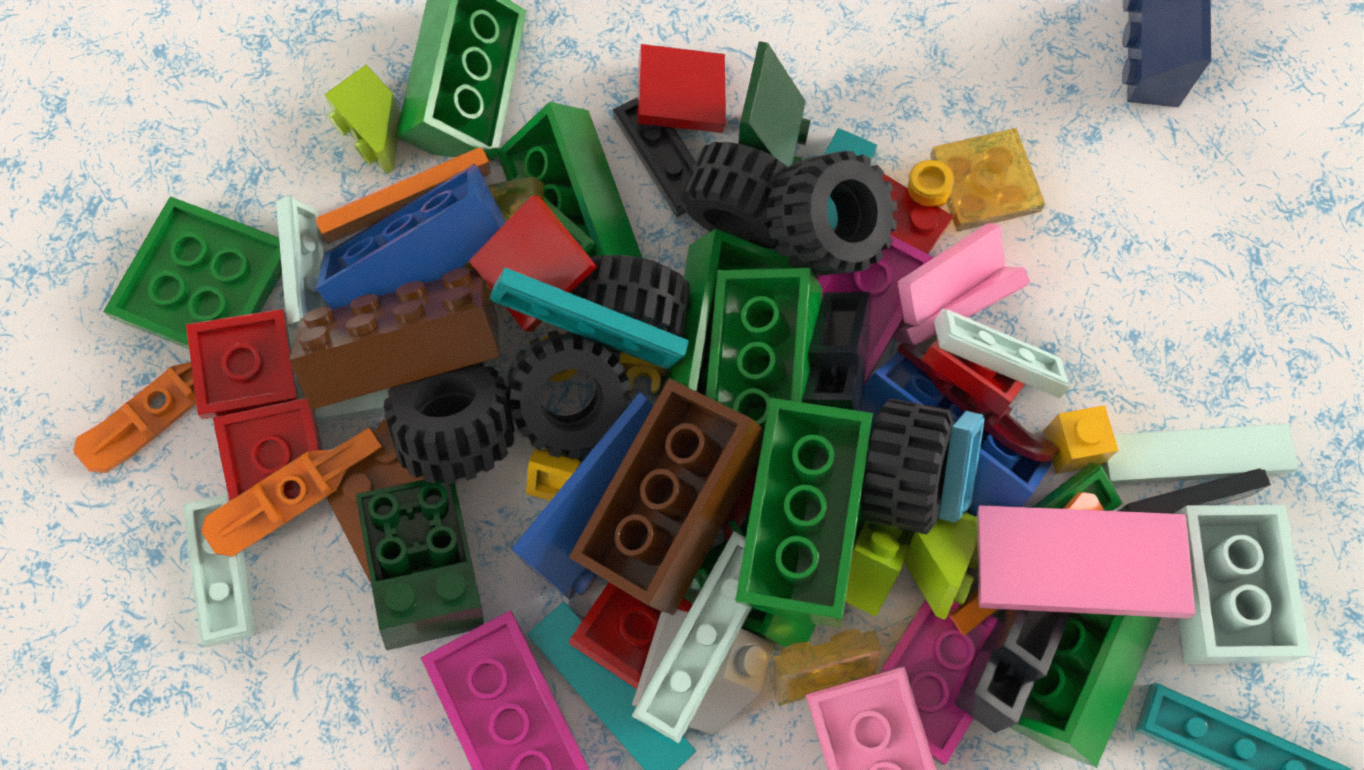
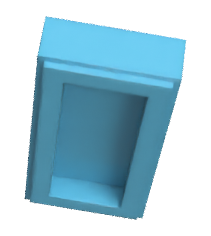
(961, 466)

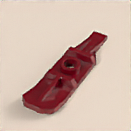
(1003, 428)

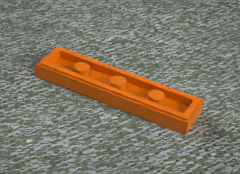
(380, 204)

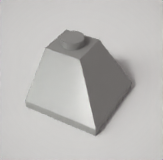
(735, 683)

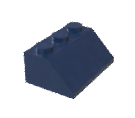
(1165, 49)

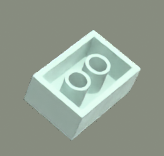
(1242, 587)

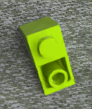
(369, 113)
(941, 562)
(875, 565)

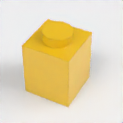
(1081, 438)

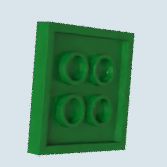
(195, 272)

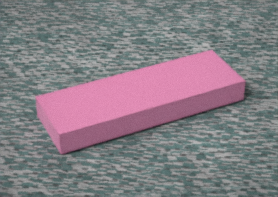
(951, 274)
(981, 296)

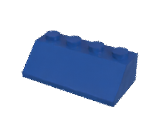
(414, 242)
(1001, 474)
(557, 529)

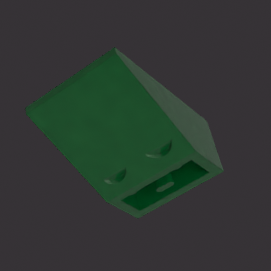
(419, 562)

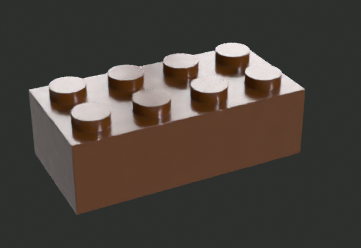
(395, 338)
(670, 497)

